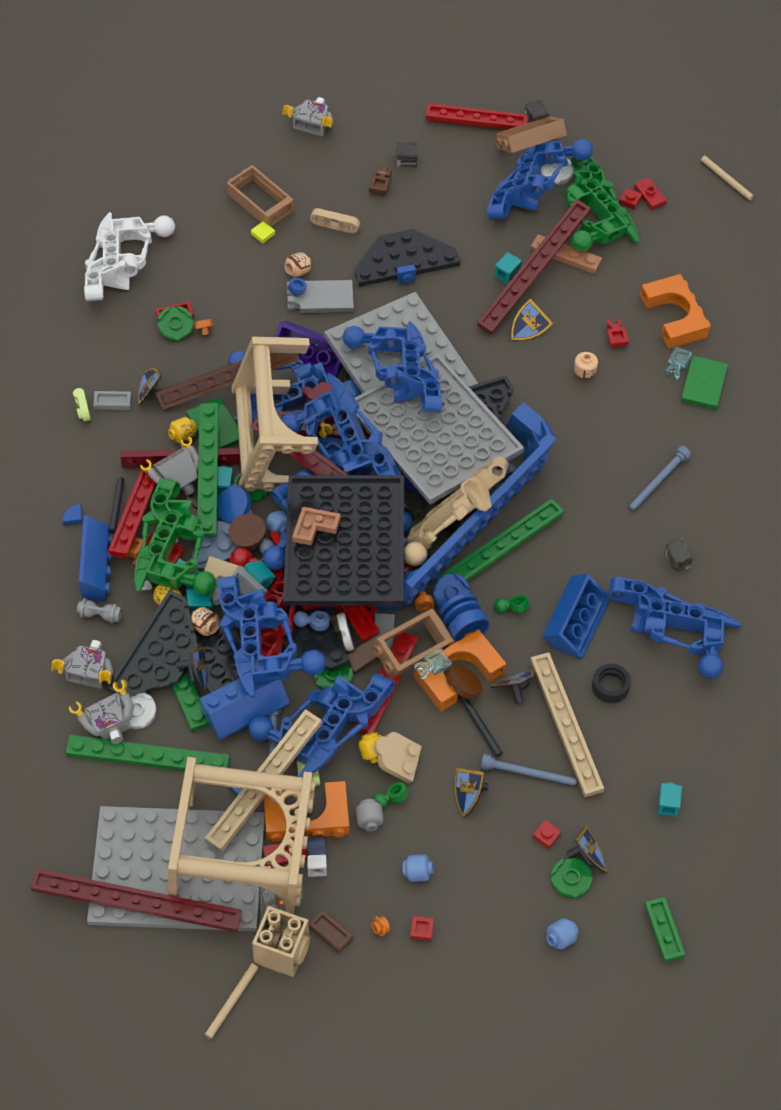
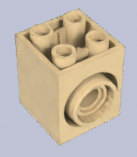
(281, 941)

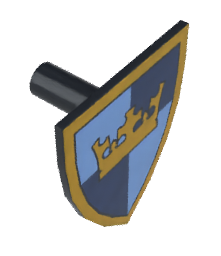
(529, 322)
(148, 383)
(196, 667)
(517, 682)
(468, 789)
(588, 850)

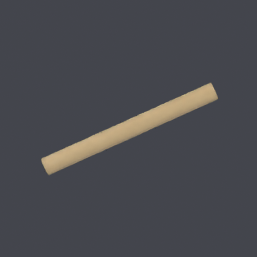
(727, 178)
(231, 1001)

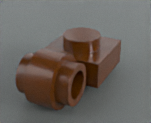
(381, 181)

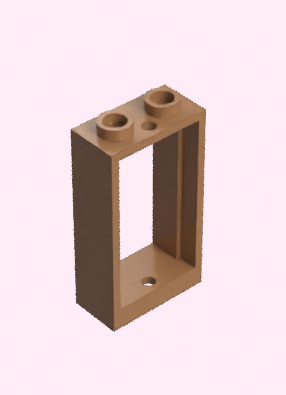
(531, 134)
(273, 215)
(435, 628)

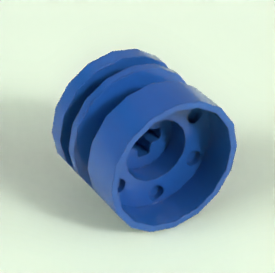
(463, 615)

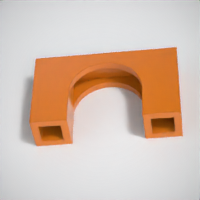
(676, 291)
(473, 649)
(331, 823)

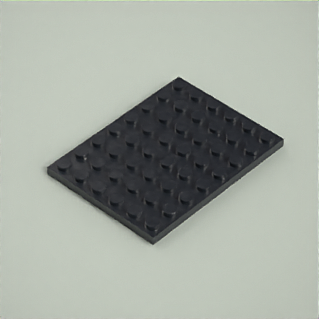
(364, 556)

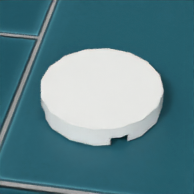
(564, 175)
(345, 631)
(143, 712)

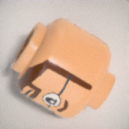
(298, 264)
(585, 365)
(205, 621)

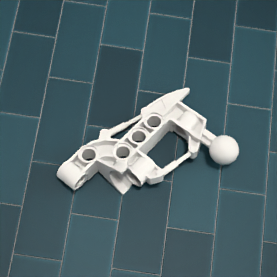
(116, 268)

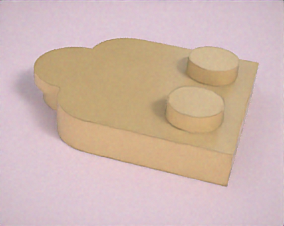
(397, 755)

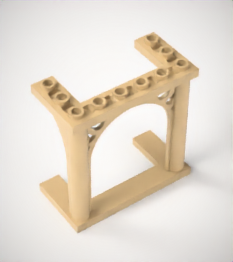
(274, 435)
(280, 880)

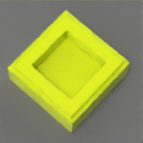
(262, 232)

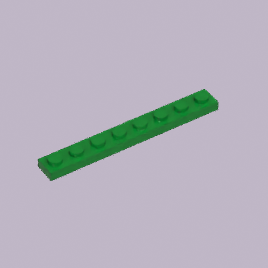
(208, 468)
(507, 541)
(140, 754)

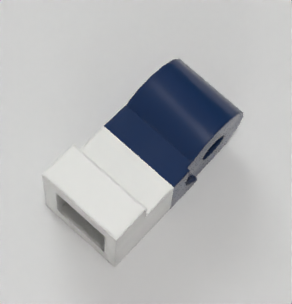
(316, 857)

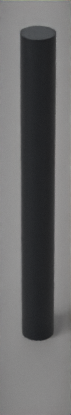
(116, 505)
(481, 726)

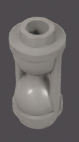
(108, 612)

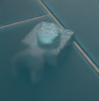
(678, 360)
(435, 662)

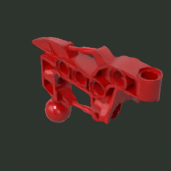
(273, 635)

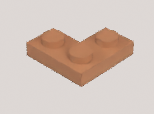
(313, 520)

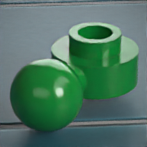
(517, 604)
(395, 793)

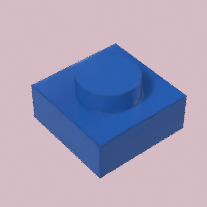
(406, 274)

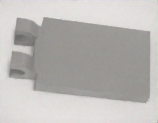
(323, 297)

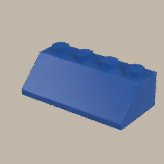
(95, 560)
(576, 616)
(233, 709)

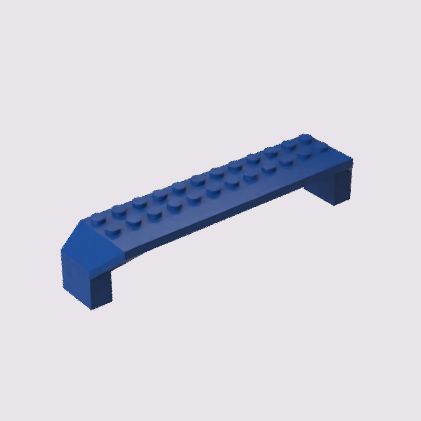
(537, 441)

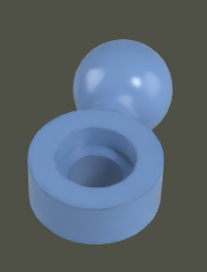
(302, 619)

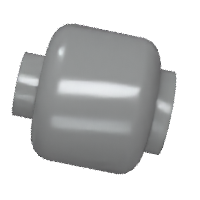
(369, 815)

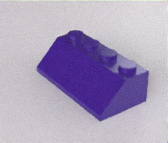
(318, 350)

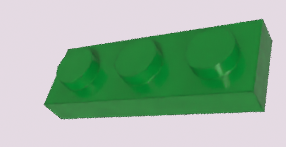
(190, 703)
(664, 929)

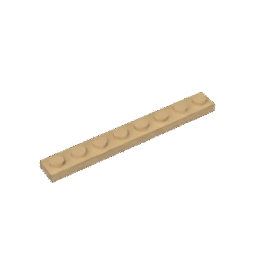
(567, 725)
(276, 763)

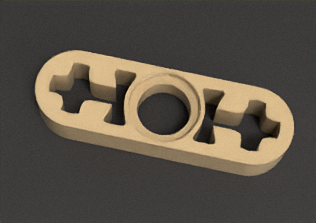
(323, 218)

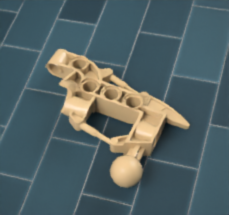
(471, 495)

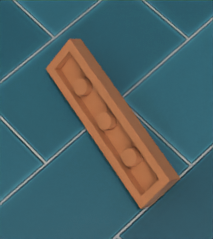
(568, 255)

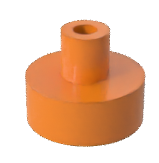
(203, 325)
(424, 602)

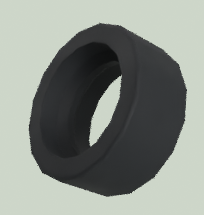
(609, 696)

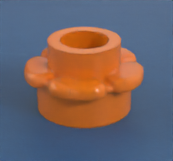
(380, 926)

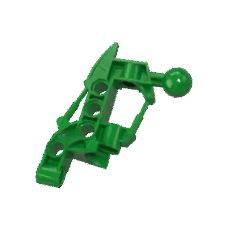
(592, 190)
(184, 526)

